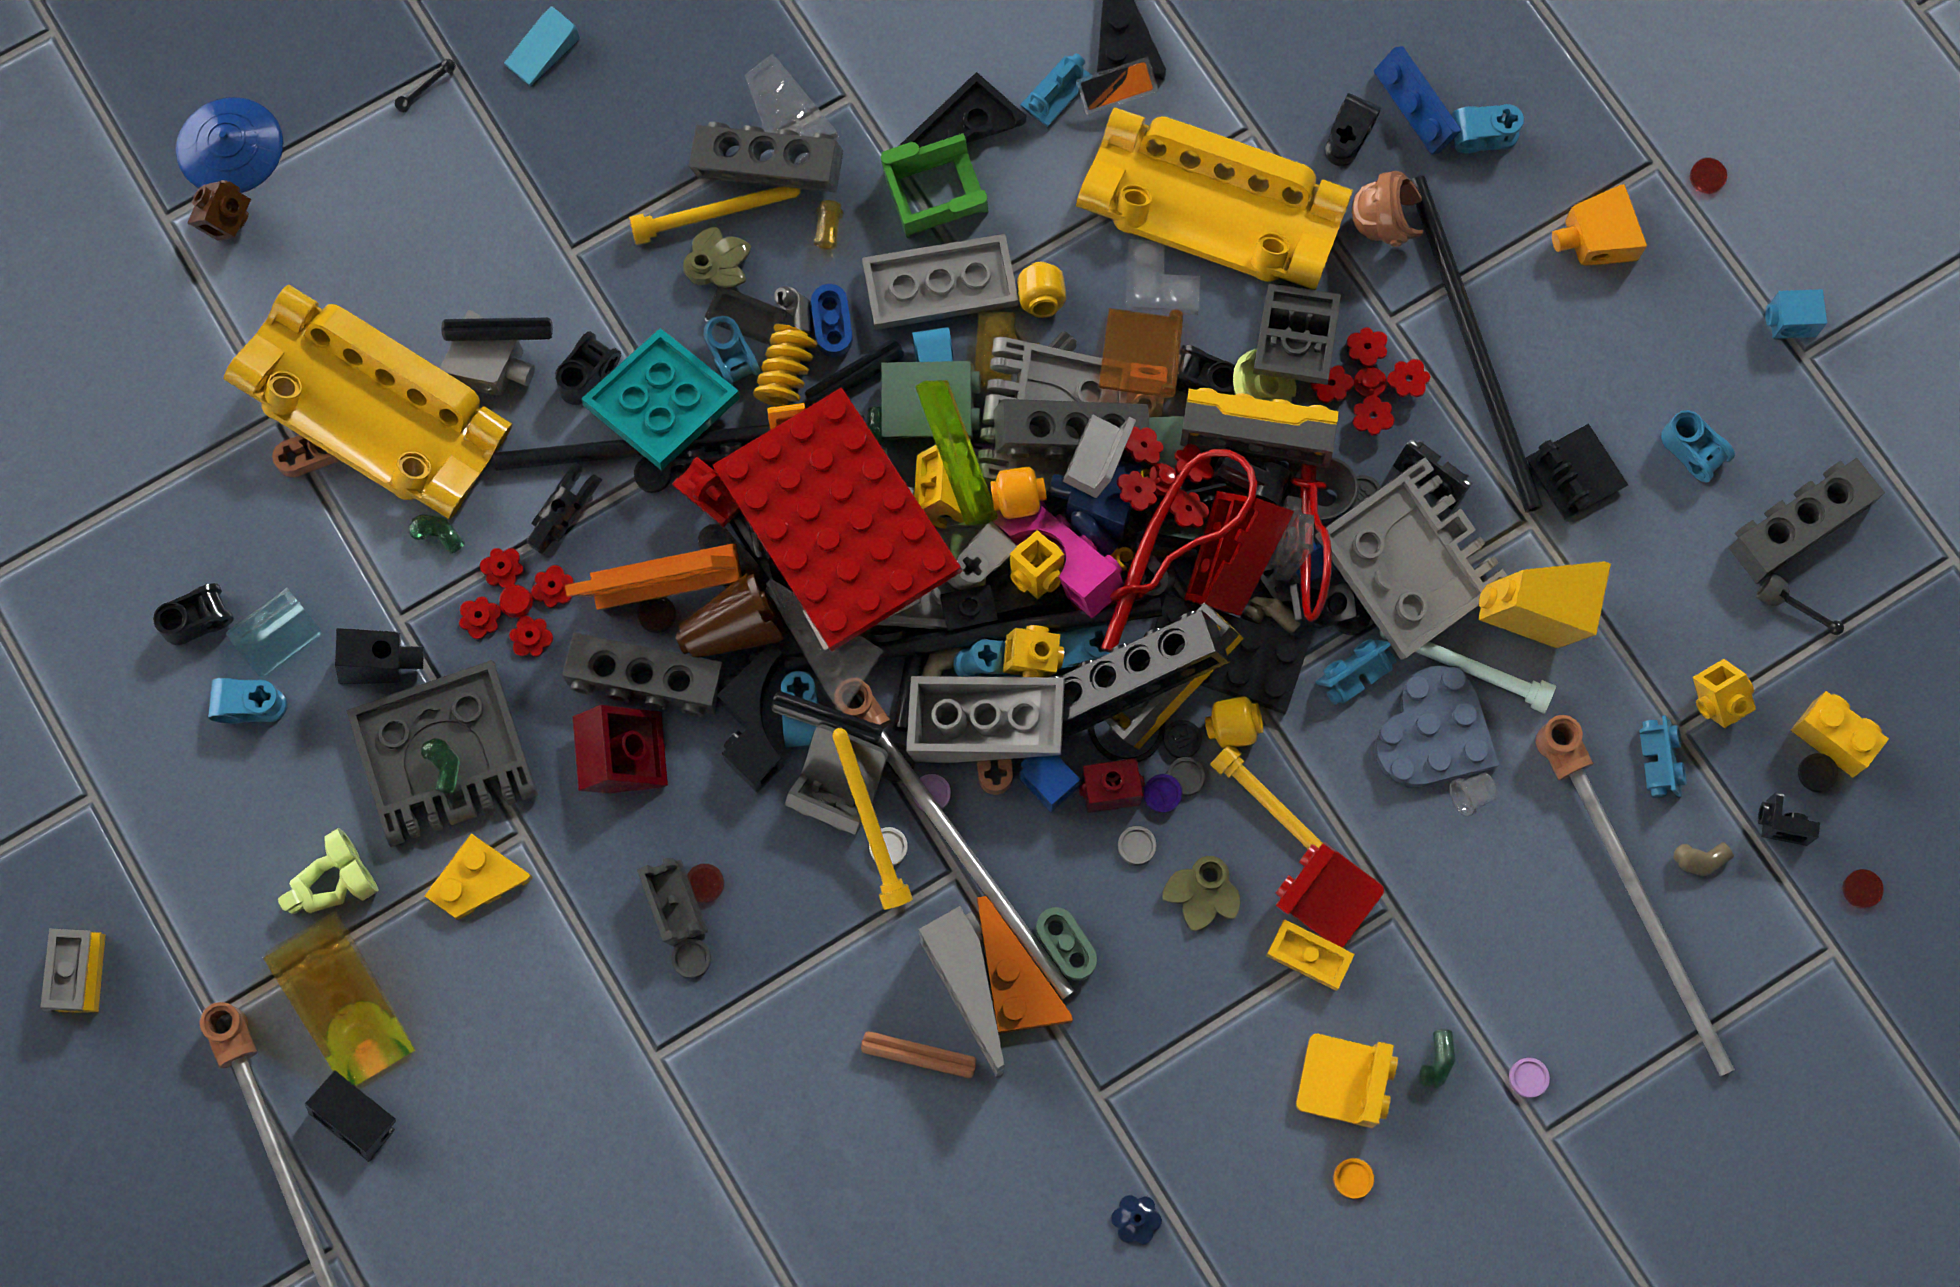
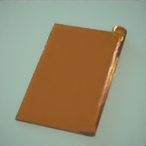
(1141, 352)

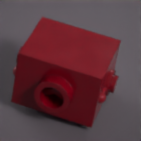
(1101, 796)

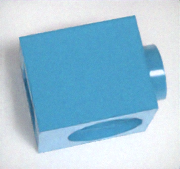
(1796, 314)

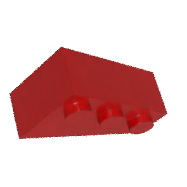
(1233, 564)

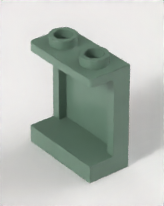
(901, 405)

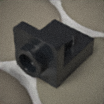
(1788, 827)

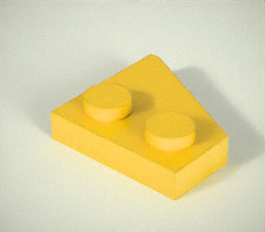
(475, 878)

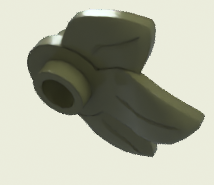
(720, 259)
(1203, 898)

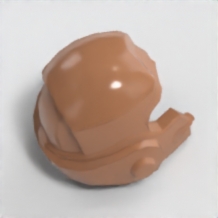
(1379, 210)

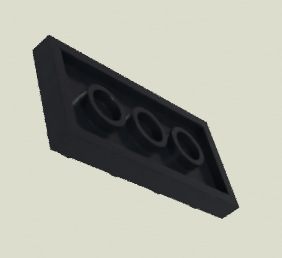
(1260, 666)

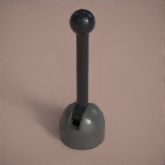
(1776, 591)

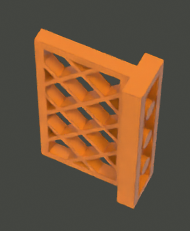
(660, 577)

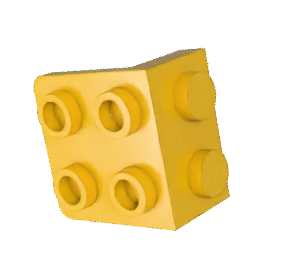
(1346, 1080)

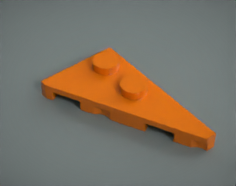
(1018, 987)

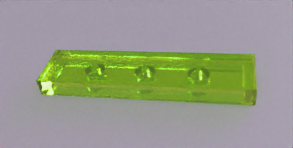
(956, 452)

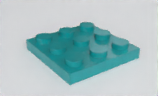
(660, 398)

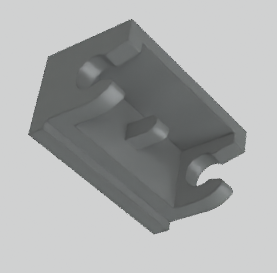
(672, 901)

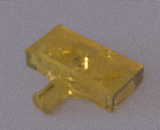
(989, 327)

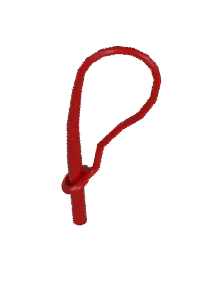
(1308, 493)
(1132, 589)

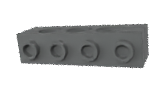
(817, 173)
(1015, 415)
(1848, 482)
(590, 652)

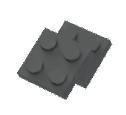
(1297, 334)

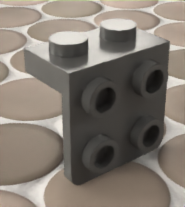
(823, 786)

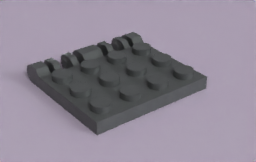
(473, 719)

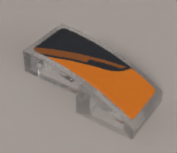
(1117, 85)

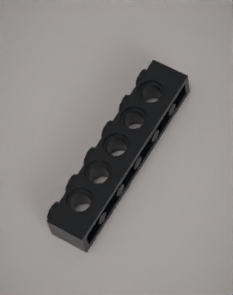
(1200, 655)

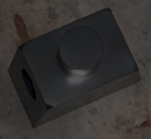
(359, 654)

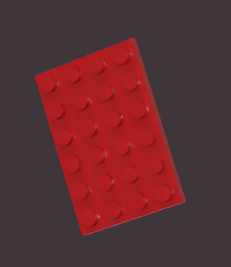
(837, 519)

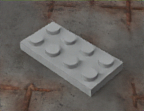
(940, 281)

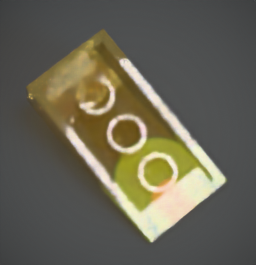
(339, 999)

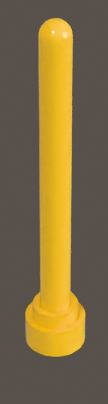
(646, 227)
(1231, 764)
(893, 890)

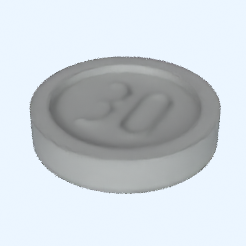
(1137, 845)

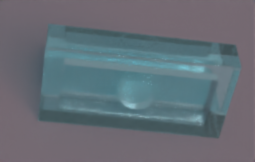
(273, 632)

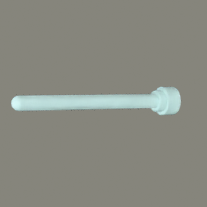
(1536, 694)

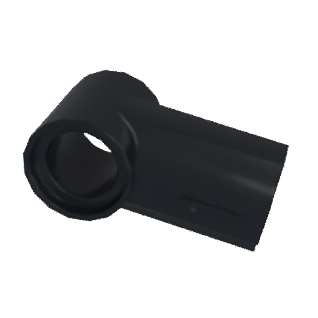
(1270, 477)

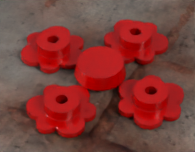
(1371, 381)
(1140, 490)
(515, 602)

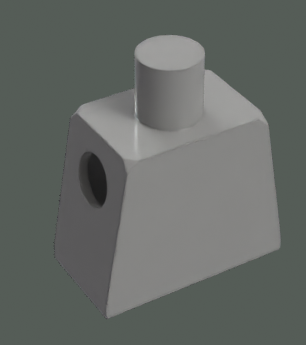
(487, 364)

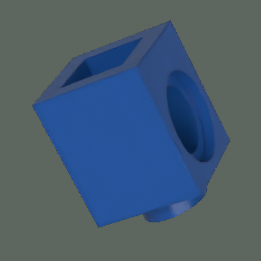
(1049, 779)

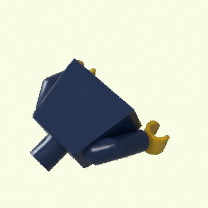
(1100, 518)

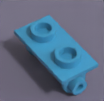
(1056, 90)
(1367, 660)
(1665, 772)

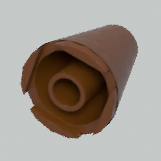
(733, 620)

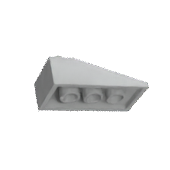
(984, 718)
(957, 956)

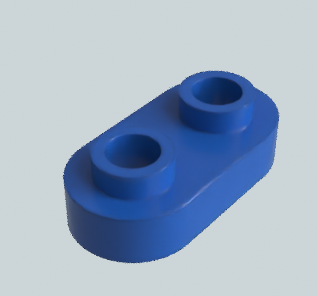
(831, 322)

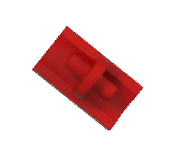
(707, 492)

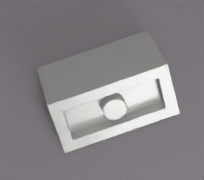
(1097, 455)
(65, 970)

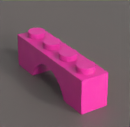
(1087, 574)

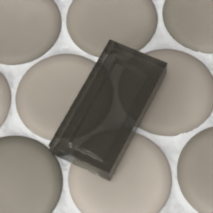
(752, 315)

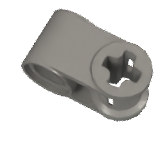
(983, 556)

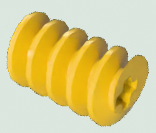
(783, 366)

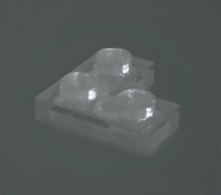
(1152, 290)
(1295, 542)

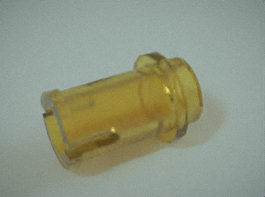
(828, 214)

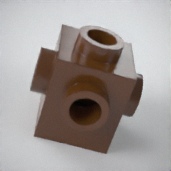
(219, 210)

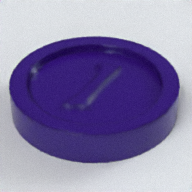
(1163, 793)

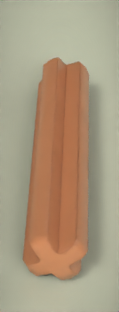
(918, 1054)

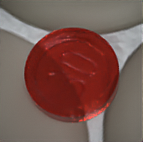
(1708, 175)
(706, 882)
(1863, 888)

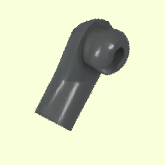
(795, 305)

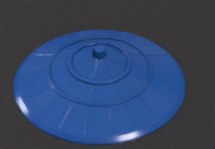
(230, 142)

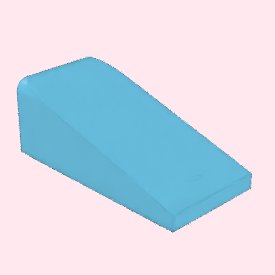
(542, 46)

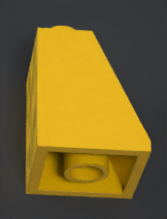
(1548, 602)

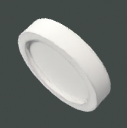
(895, 843)

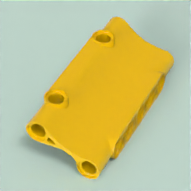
(1214, 198)
(368, 401)

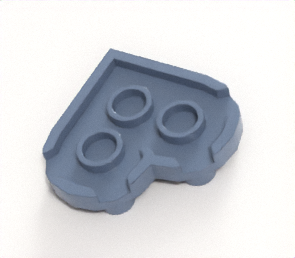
(1437, 732)

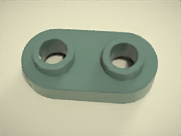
(1067, 944)

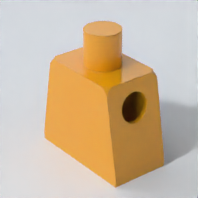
(1602, 230)

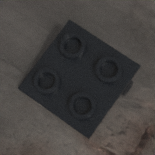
(1576, 471)

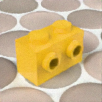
(1840, 733)

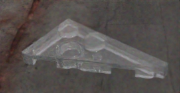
(838, 671)

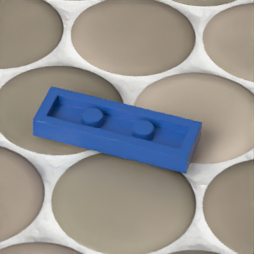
(1417, 100)

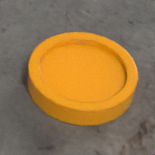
(1353, 1178)

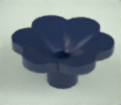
(1130, 1229)

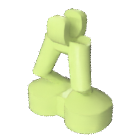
(352, 874)

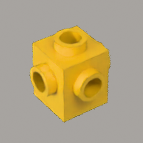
(1036, 565)
(1032, 652)
(1724, 693)

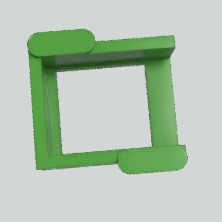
(910, 160)

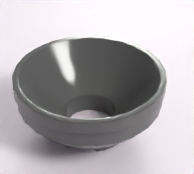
(1341, 480)

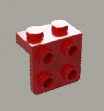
(1329, 894)

